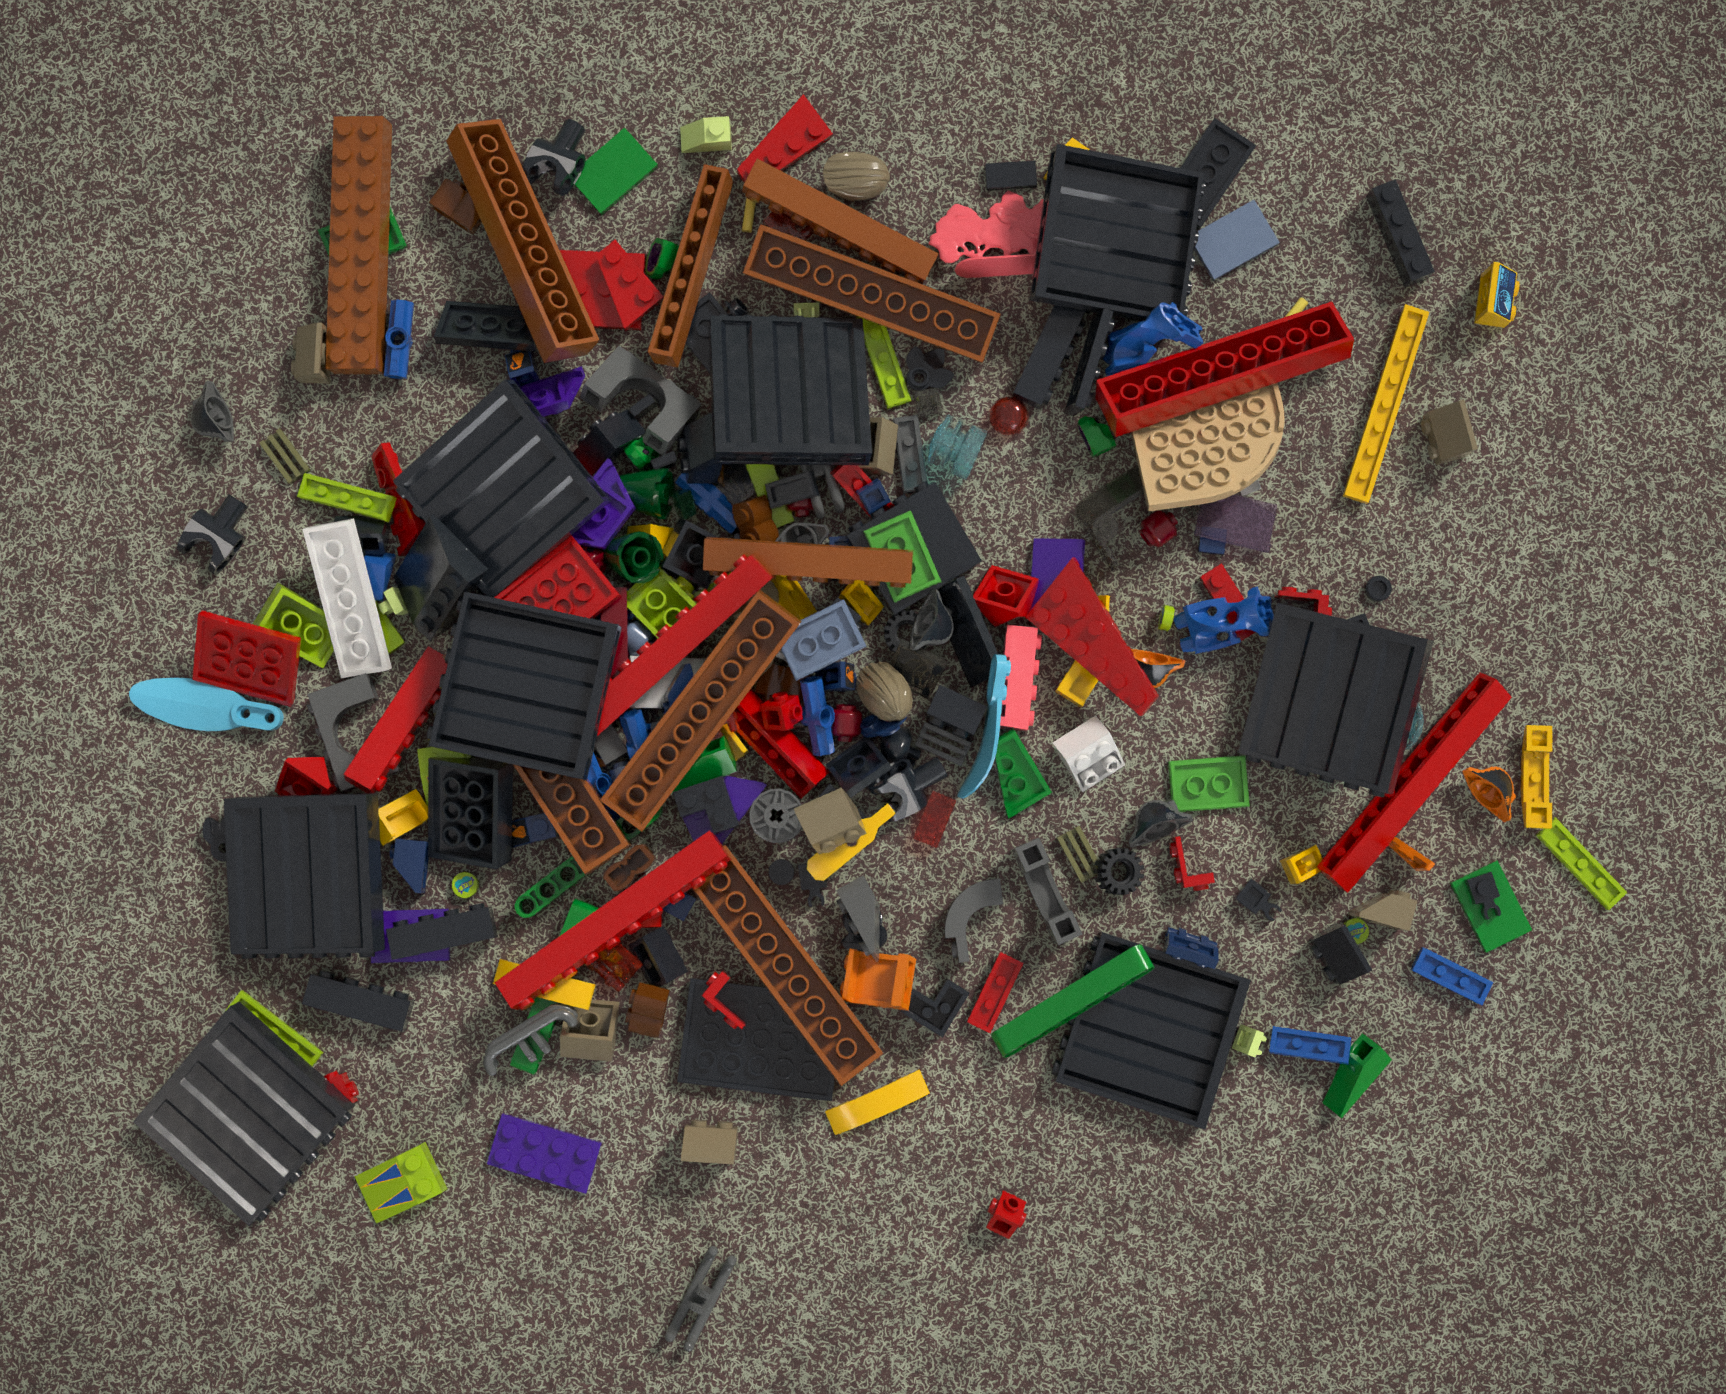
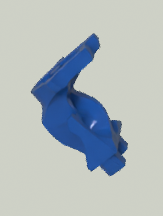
(1135, 343)
(1252, 614)

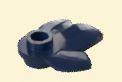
(873, 726)

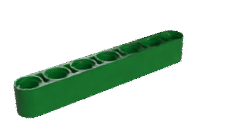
(560, 884)
(578, 911)
(1072, 1001)

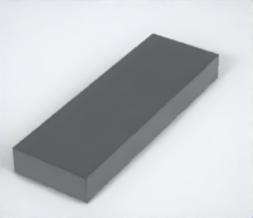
(910, 453)

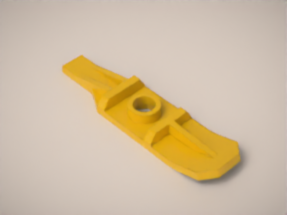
(825, 864)

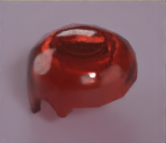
(1009, 416)

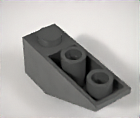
(865, 913)

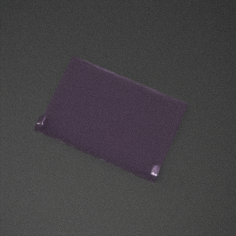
(1237, 522)

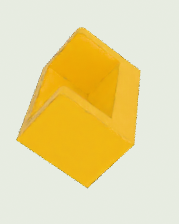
(1077, 684)
(402, 816)

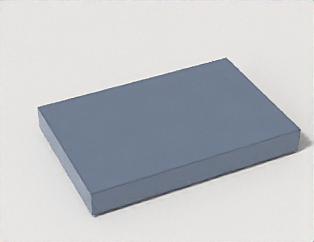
(1234, 240)
(822, 640)

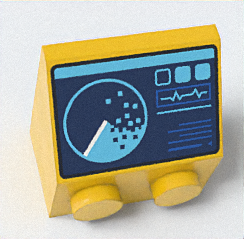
(1496, 296)

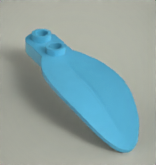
(201, 705)
(986, 755)

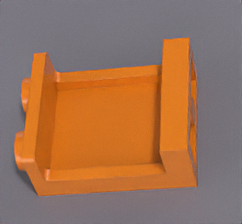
(878, 983)

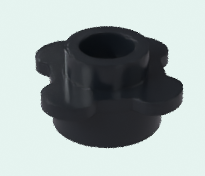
(736, 307)

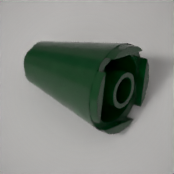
(650, 491)
(634, 556)

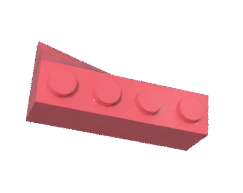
(1020, 650)

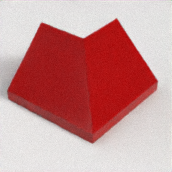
(1005, 595)
(304, 777)

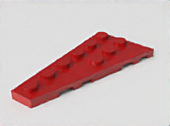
(1085, 630)

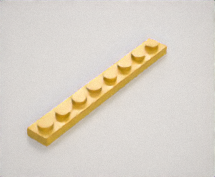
(1386, 404)

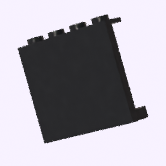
(940, 530)

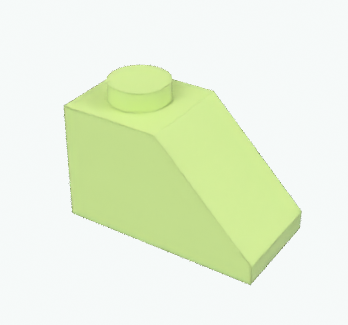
(706, 135)

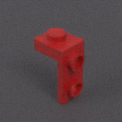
(1320, 601)
(1199, 881)
(715, 984)
(343, 1084)

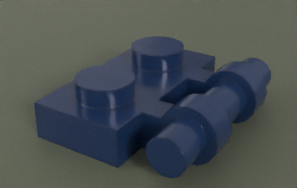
(1191, 947)

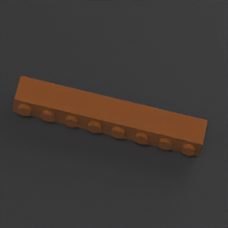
(838, 222)
(690, 266)
(813, 560)

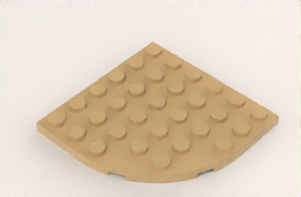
(1210, 450)

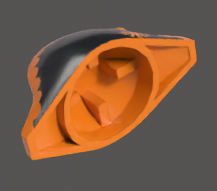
(1157, 665)
(1492, 790)

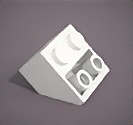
(1089, 753)

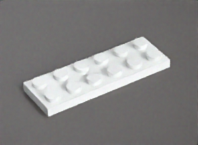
(347, 598)

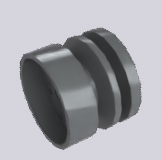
(761, 813)

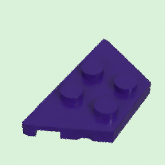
(554, 392)
(608, 521)
(742, 794)

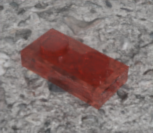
(934, 819)

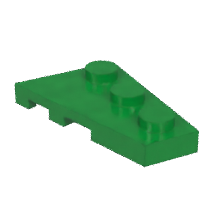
(1018, 775)

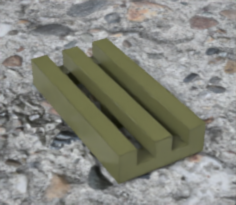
(273, 439)
(1069, 835)

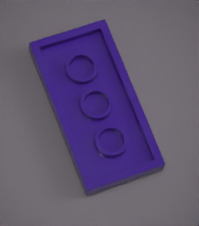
(544, 1153)

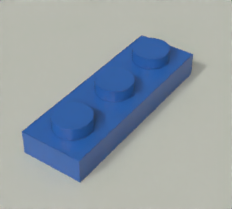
(1451, 976)
(1310, 1045)

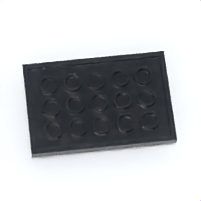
(760, 1058)

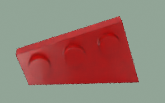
(628, 285)

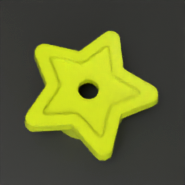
(684, 585)

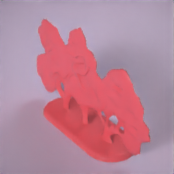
(1008, 228)

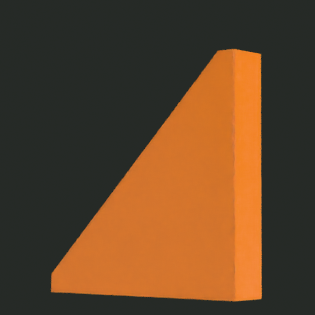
(1411, 856)

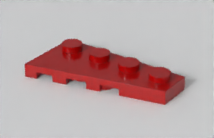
(790, 140)
(406, 523)

